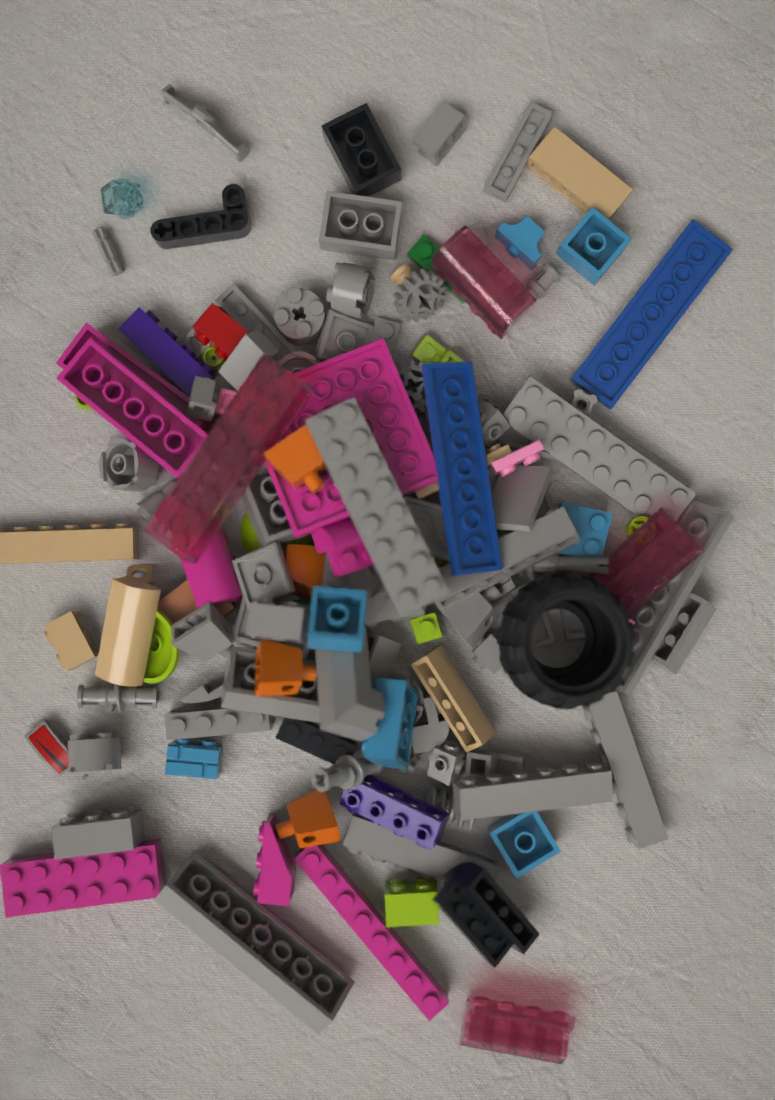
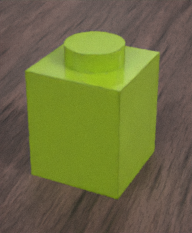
(426, 628)

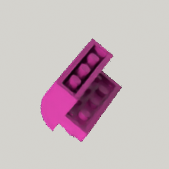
(342, 546)
(213, 574)

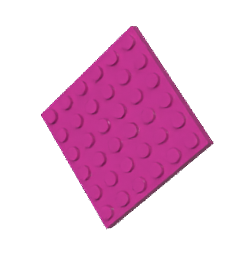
(385, 405)

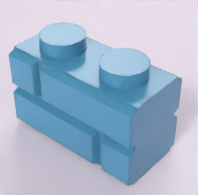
(194, 759)

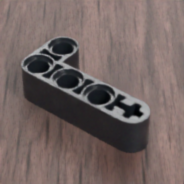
(202, 221)

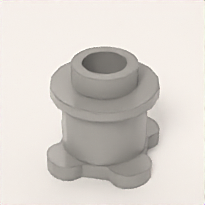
(585, 399)

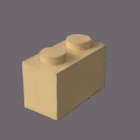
(71, 640)

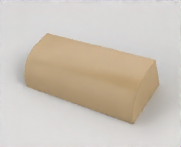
(577, 175)
(127, 631)
(453, 698)

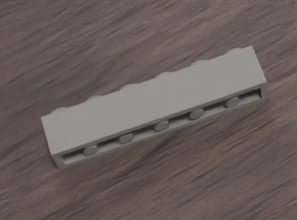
(518, 552)
(628, 774)
(532, 791)
(406, 854)

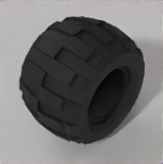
(606, 646)

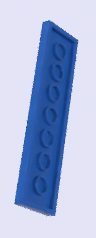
(651, 314)
(461, 468)

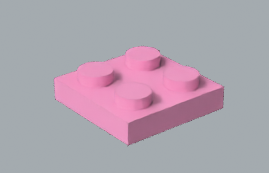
(524, 455)

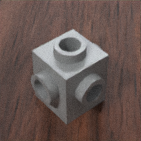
(492, 423)
(447, 762)

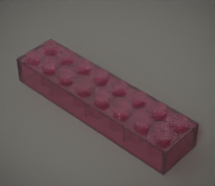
(228, 459)

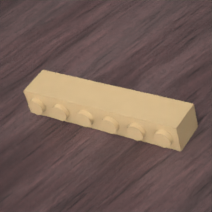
(69, 544)

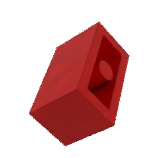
(218, 331)

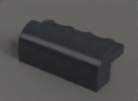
(484, 913)

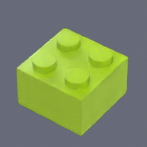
(411, 902)

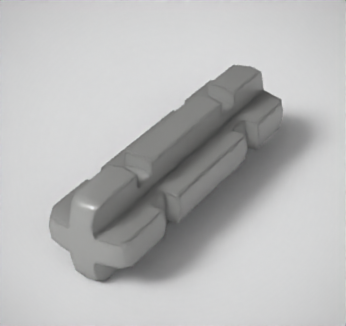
(108, 251)

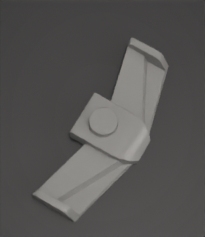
(207, 120)

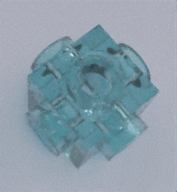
(122, 198)

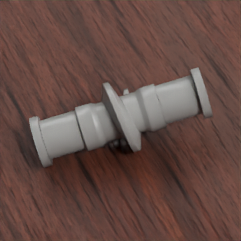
(117, 696)
(345, 773)

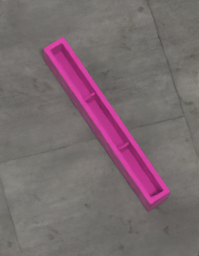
(372, 929)

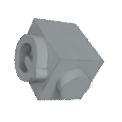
(488, 653)

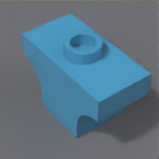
(522, 240)

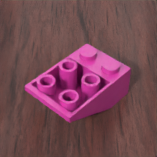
(276, 866)

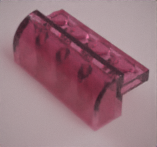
(482, 281)
(648, 561)
(516, 1029)

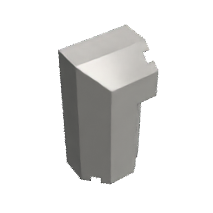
(345, 693)

